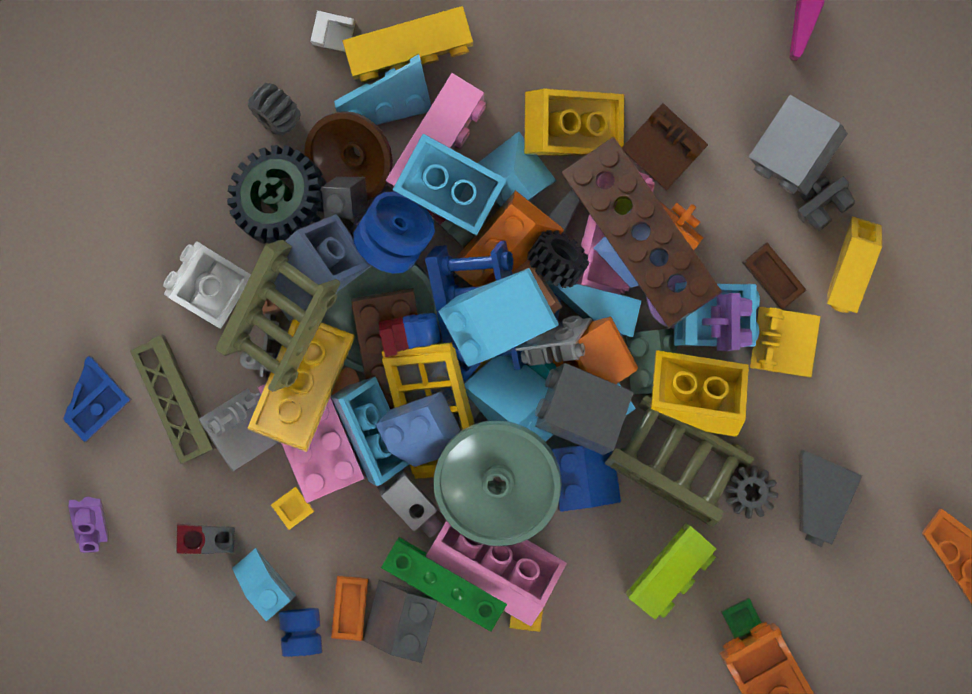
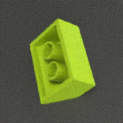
(671, 572)

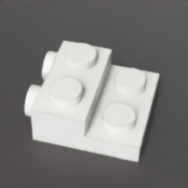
(206, 284)

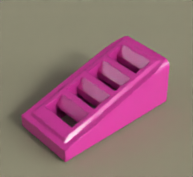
(804, 21)

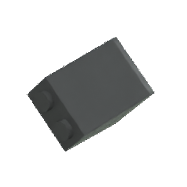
(400, 621)

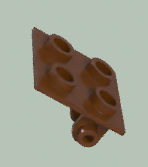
(664, 146)

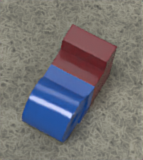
(409, 333)

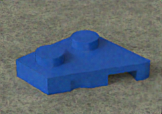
(94, 400)

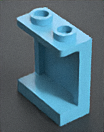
(692, 332)

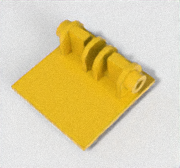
(785, 342)

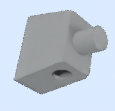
(401, 494)

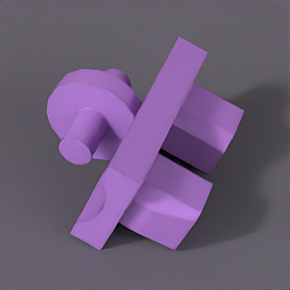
(726, 322)
(88, 523)

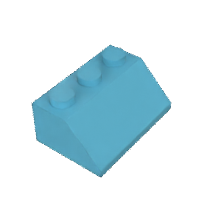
(360, 409)

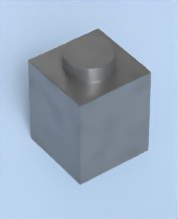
(344, 197)

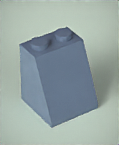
(323, 254)

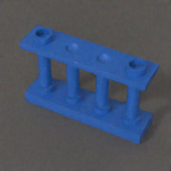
(440, 272)

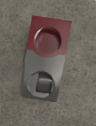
(204, 539)

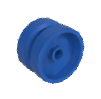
(393, 233)

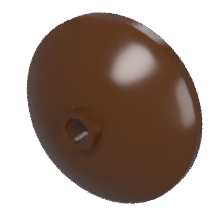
(332, 150)

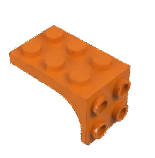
(764, 663)

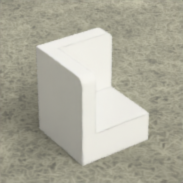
(331, 30)

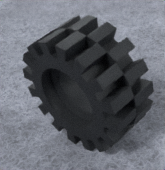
(558, 258)

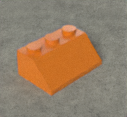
(514, 222)

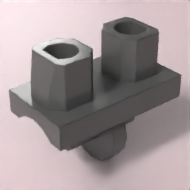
(814, 209)

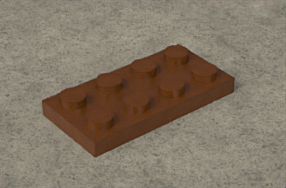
(367, 314)

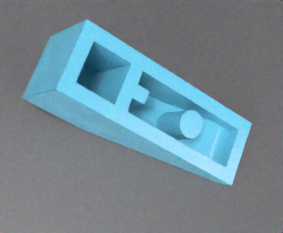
(600, 304)

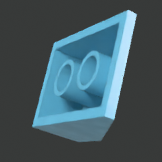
(449, 184)
(498, 317)
(508, 393)

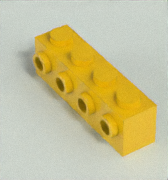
(397, 44)

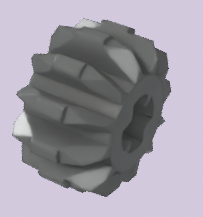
(274, 109)
(740, 493)

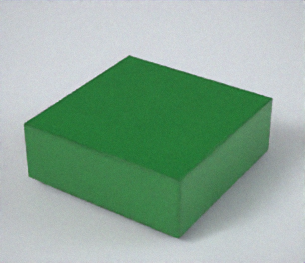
(741, 618)

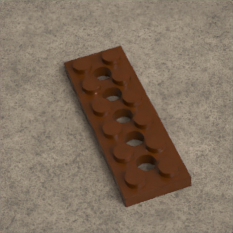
(635, 253)

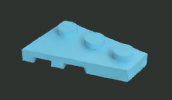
(392, 98)

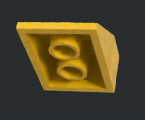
(571, 121)
(701, 391)

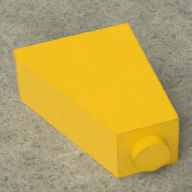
(855, 265)

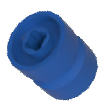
(300, 632)

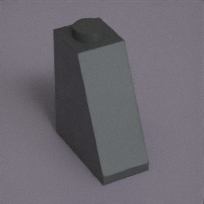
(823, 497)

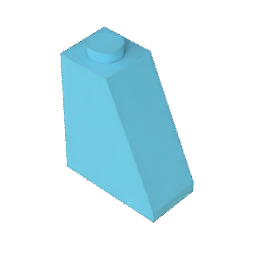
(262, 584)

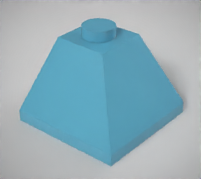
(523, 171)

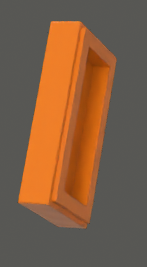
(349, 608)

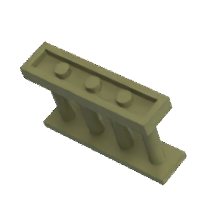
(250, 313)
(679, 492)

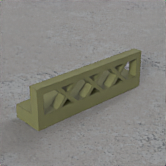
(182, 393)

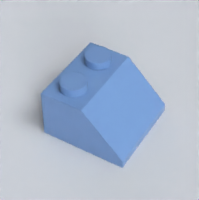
(418, 429)

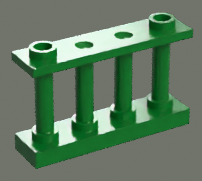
(441, 584)

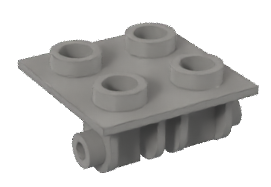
(557, 342)
(250, 363)
(229, 430)

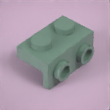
(643, 350)

